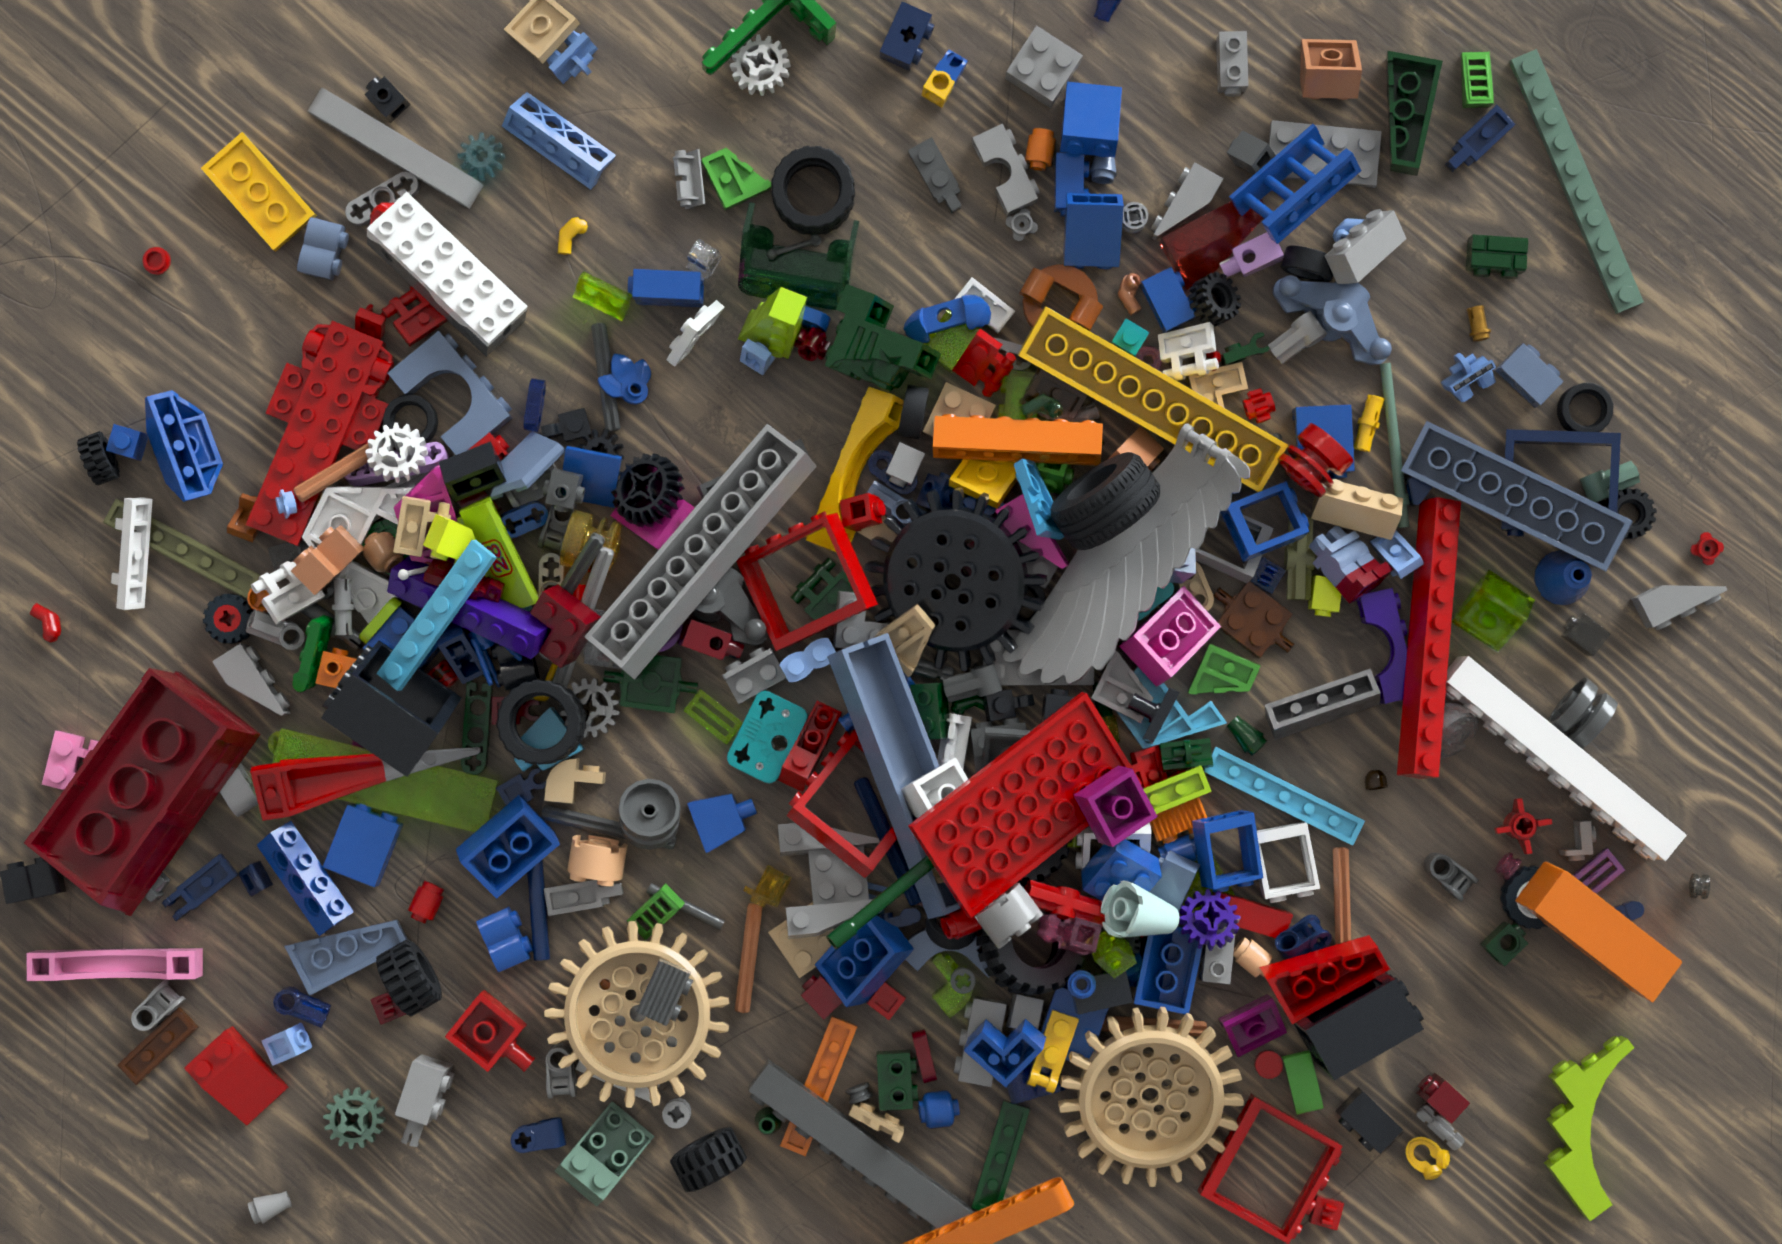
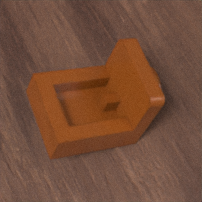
(237, 525)

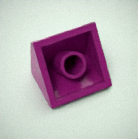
(1253, 1025)

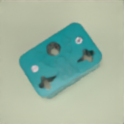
(759, 733)

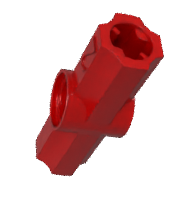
(1065, 902)

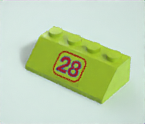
(508, 566)

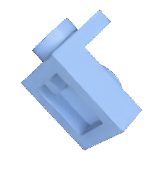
(756, 356)
(287, 1044)

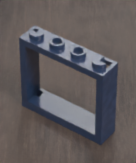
(1567, 438)

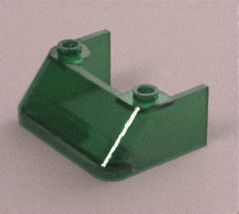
(802, 271)

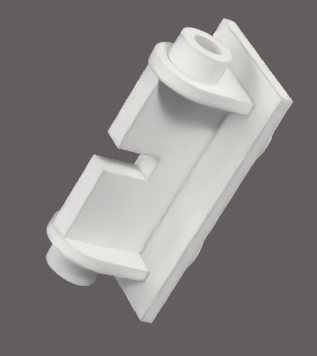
(957, 741)

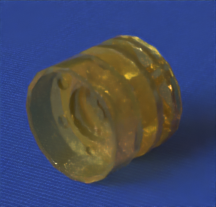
(578, 532)

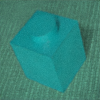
(1130, 337)

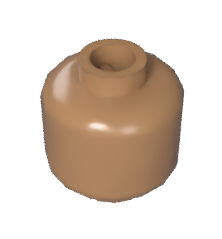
(379, 551)

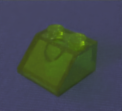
(1493, 611)

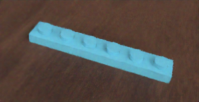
(436, 615)
(1284, 796)

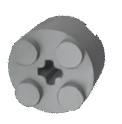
(1008, 915)

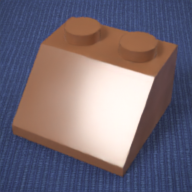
(1330, 69)

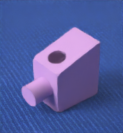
(1265, 251)

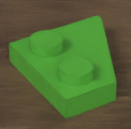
(733, 179)
(1223, 672)

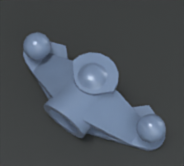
(1340, 311)

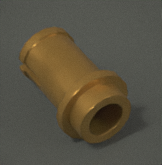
(1478, 323)

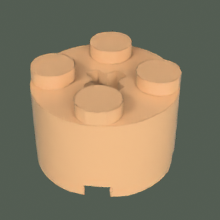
(597, 859)

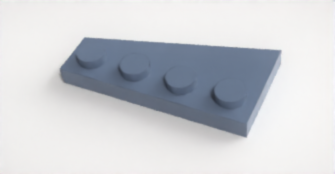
(342, 954)

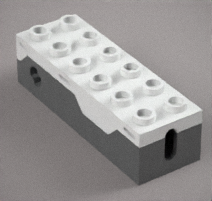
(445, 273)

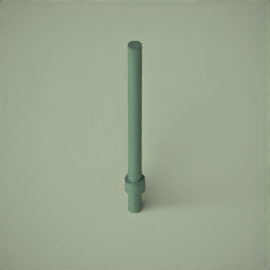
(1394, 442)

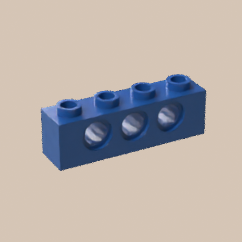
(304, 878)

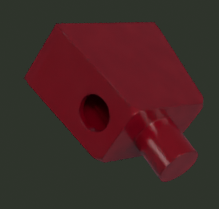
(698, 636)

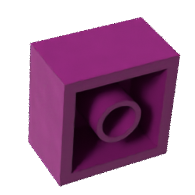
(1115, 806)

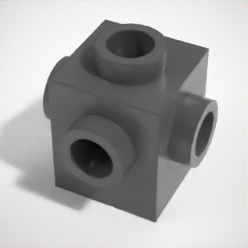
(571, 483)

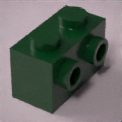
(895, 1080)

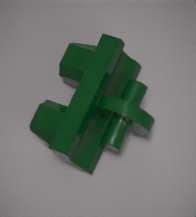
(1186, 754)

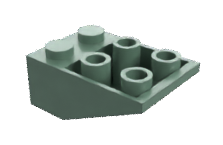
(604, 1154)

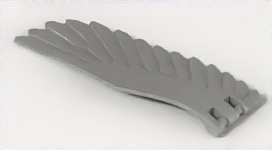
(1117, 580)

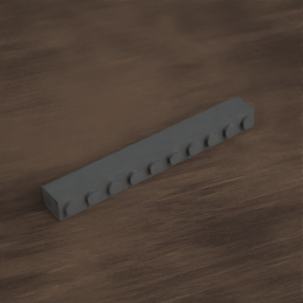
(856, 1147)

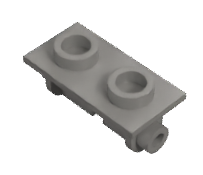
(689, 190)

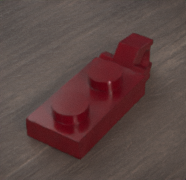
(486, 588)

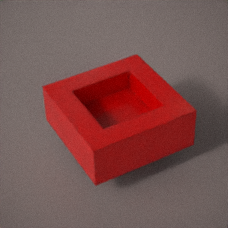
(886, 1000)

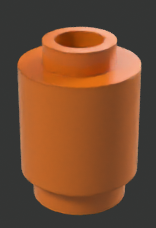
(1040, 149)

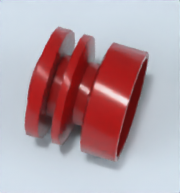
(1319, 455)

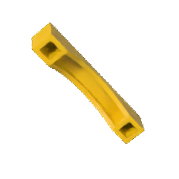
(875, 421)

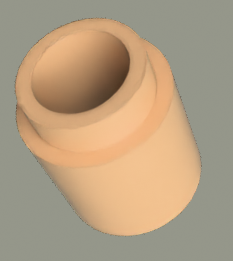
(1251, 956)

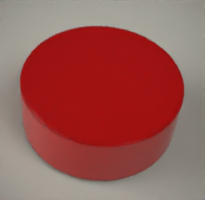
(1268, 1064)

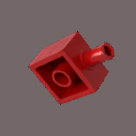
(490, 1032)

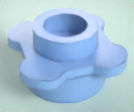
(286, 503)

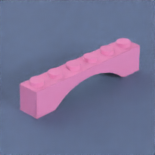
(115, 963)

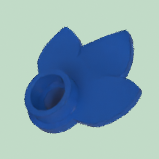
(625, 375)

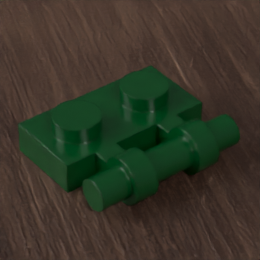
(827, 599)

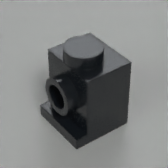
(393, 104)

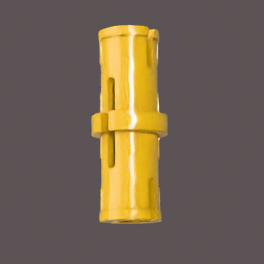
(1368, 423)

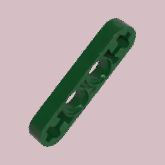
(482, 721)

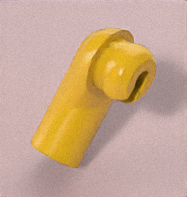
(569, 231)

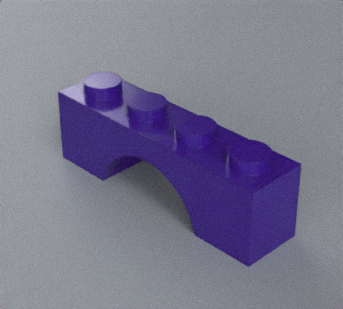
(1381, 611)

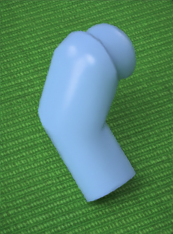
(1343, 228)

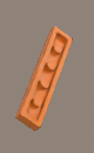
(823, 1074)

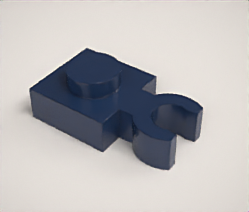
(520, 786)

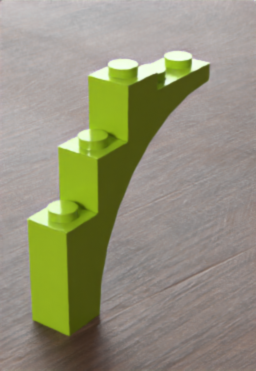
(1572, 1123)

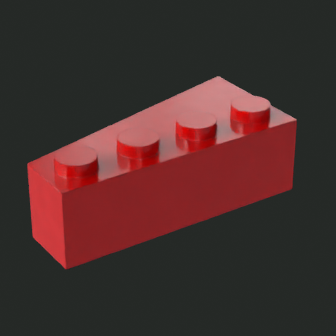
(1323, 976)

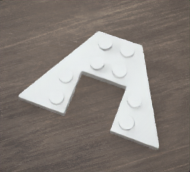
(356, 511)

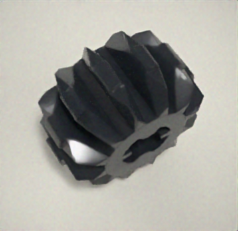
(598, 441)

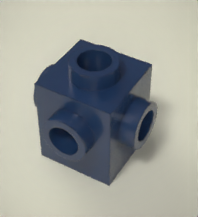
(942, 486)

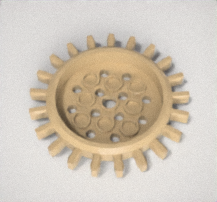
(590, 1033)
(1174, 1136)

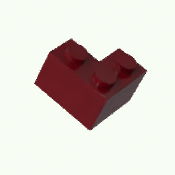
(568, 623)

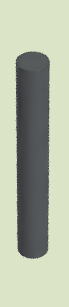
(693, 910)

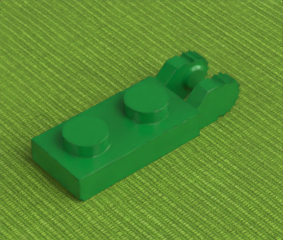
(317, 640)

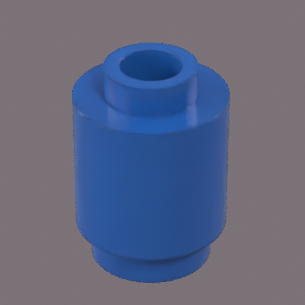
(1182, 845)

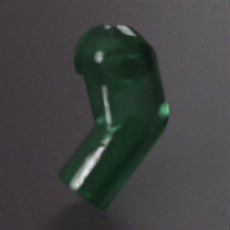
(1043, 404)

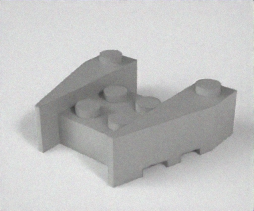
(835, 886)

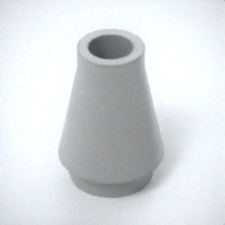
(268, 1206)

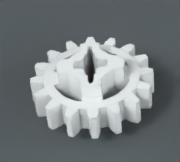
(766, 75)
(385, 460)

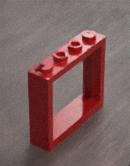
(765, 601)
(821, 831)
(1305, 1201)

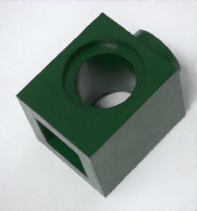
(1493, 947)

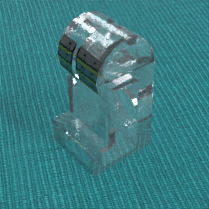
(703, 259)

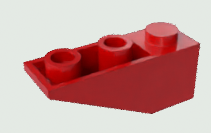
(809, 746)

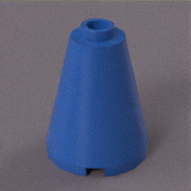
(1562, 578)

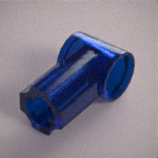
(305, 1007)

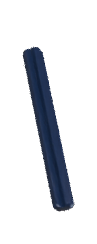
(881, 827)

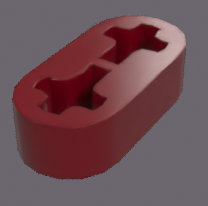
(924, 1056)

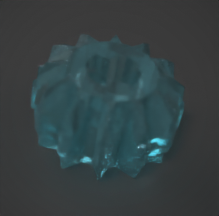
(473, 164)

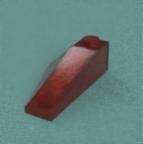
(1207, 241)

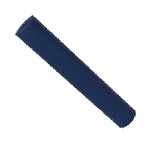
(538, 913)

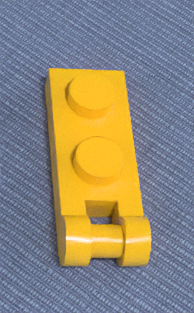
(1059, 1036)

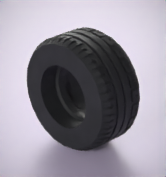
(1105, 501)

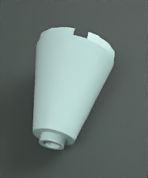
(1136, 912)

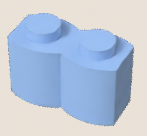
(802, 663)

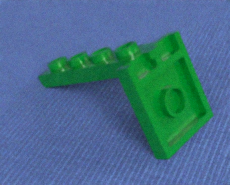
(820, 22)

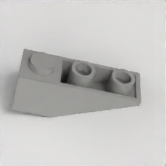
(1193, 196)
(1667, 601)
(243, 673)

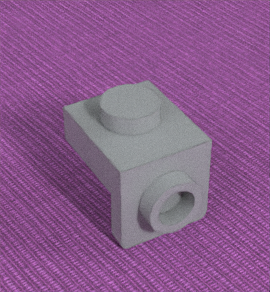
(1584, 837)

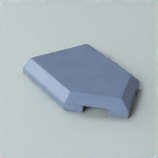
(527, 463)

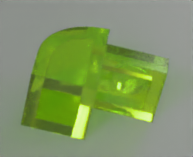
(946, 996)

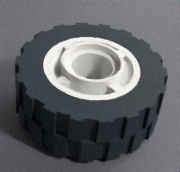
(1511, 890)

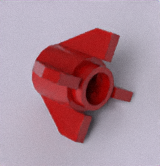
(1528, 825)

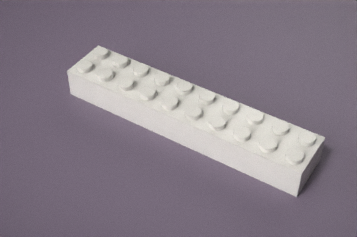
(1563, 760)

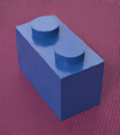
(1168, 299)

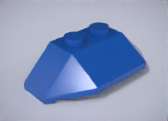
(182, 445)

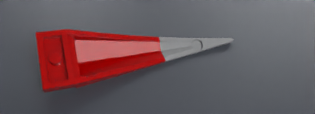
(308, 782)

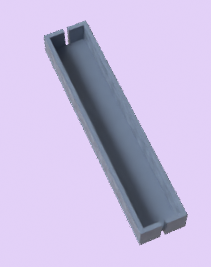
(892, 743)

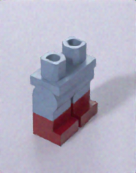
(1348, 563)

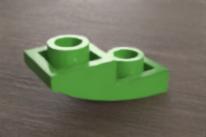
(1302, 1082)

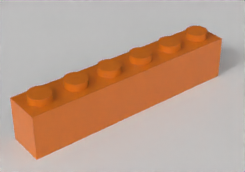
(1017, 439)

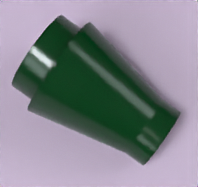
(1246, 735)
(766, 1114)

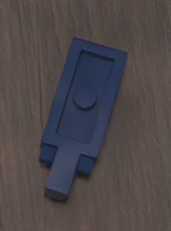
(1480, 138)

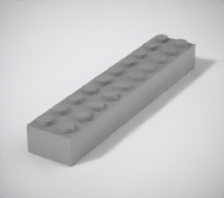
(701, 551)

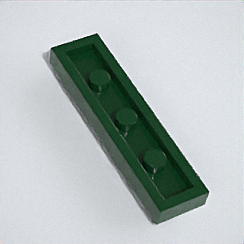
(1001, 1155)

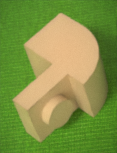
(563, 780)

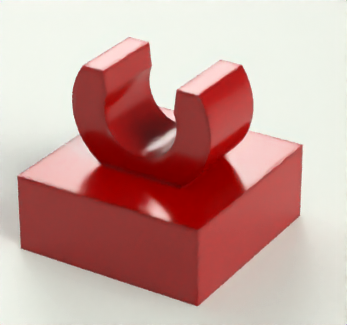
(370, 322)
(1326, 1212)

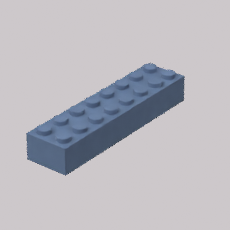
(1517, 496)

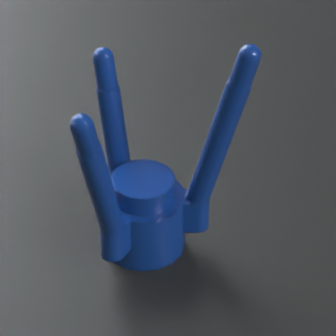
(480, 645)

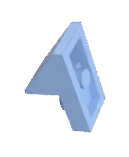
(1397, 554)

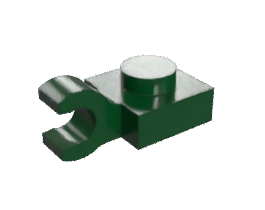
(1236, 353)

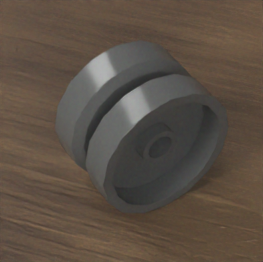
(1583, 712)
(649, 814)

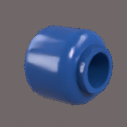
(938, 1109)

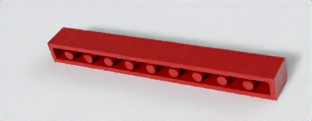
(1429, 639)

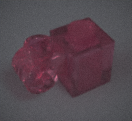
(1072, 934)

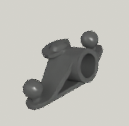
(732, 605)

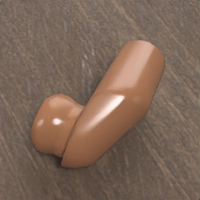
(1128, 291)

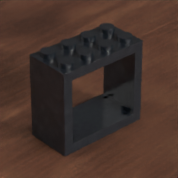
(389, 721)
(1360, 1025)

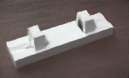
(133, 553)

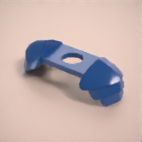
(966, 309)

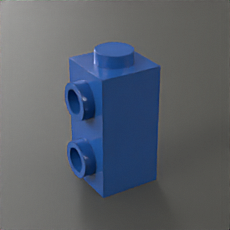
(1069, 178)

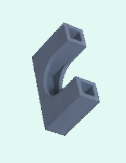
(439, 357)

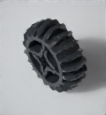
(663, 489)

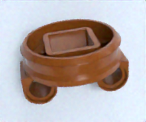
(1069, 278)

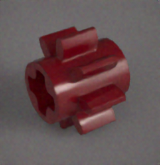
(812, 344)

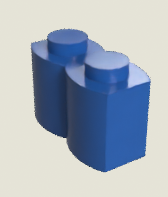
(504, 938)

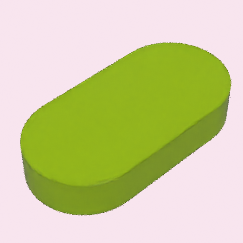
(379, 620)

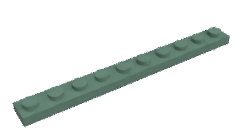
(1576, 181)

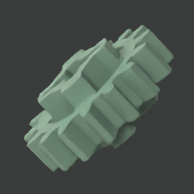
(361, 1126)

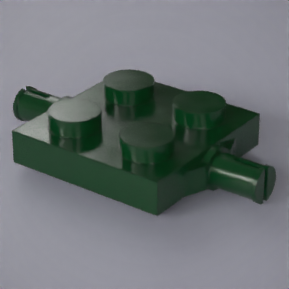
(654, 687)

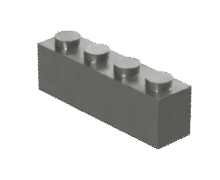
(1322, 704)

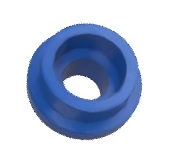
(1089, 989)

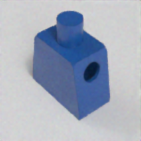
(720, 818)

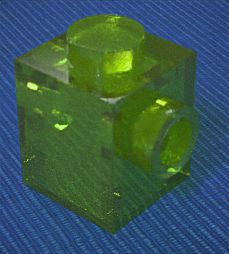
(1113, 954)

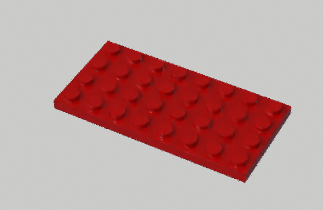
(1018, 806)

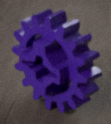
(1218, 912)

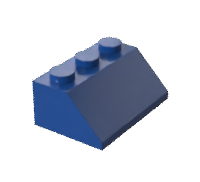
(864, 961)
(1168, 972)

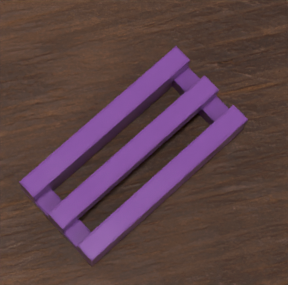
(1595, 861)

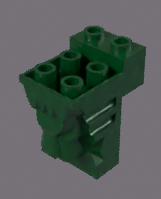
(869, 350)

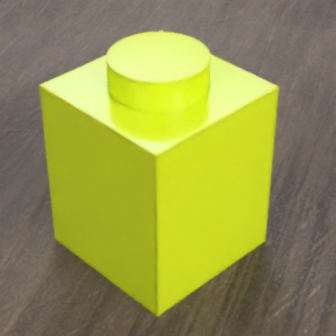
(1324, 597)

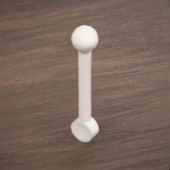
(404, 574)

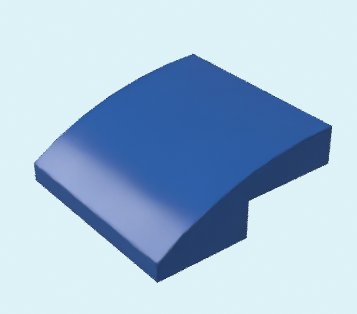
(599, 473)

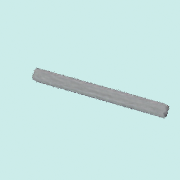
(589, 598)

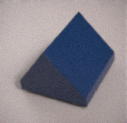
(1417, 490)
(255, 878)

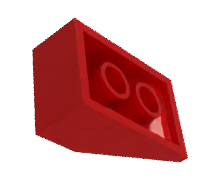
(236, 1076)

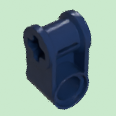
(1302, 939)
(544, 1135)

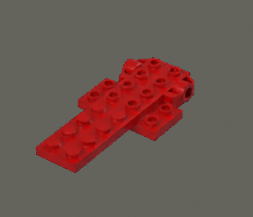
(325, 406)

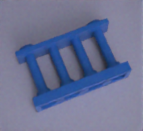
(1309, 197)

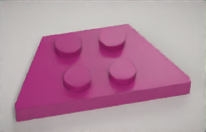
(432, 489)

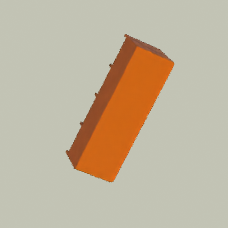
(1599, 931)

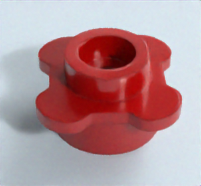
(1707, 556)

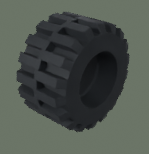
(409, 977)
(708, 1159)

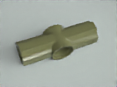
(1299, 566)

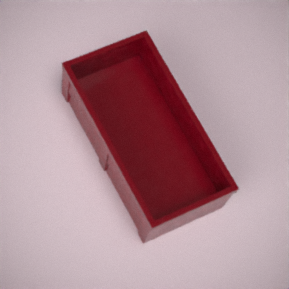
(142, 790)

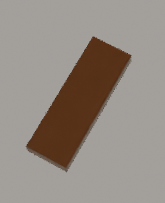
(157, 1046)

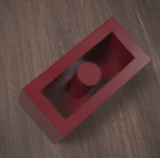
(1442, 1097)

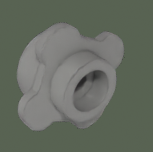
(1029, 225)

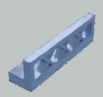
(554, 142)

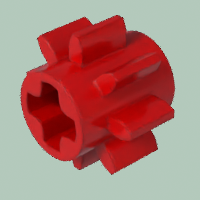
(1258, 405)

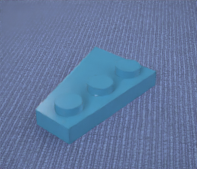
(1037, 499)

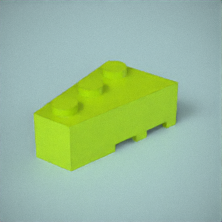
(776, 322)

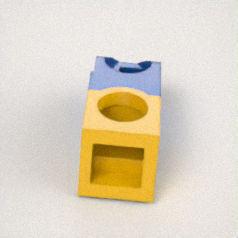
(944, 78)

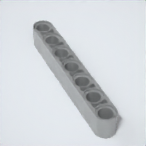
(395, 148)

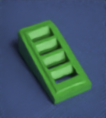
(1468, 100)
(669, 898)

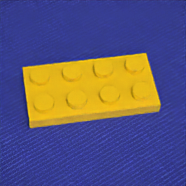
(258, 191)

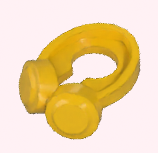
(1441, 1155)

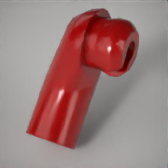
(50, 622)

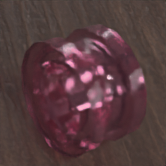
(1508, 865)

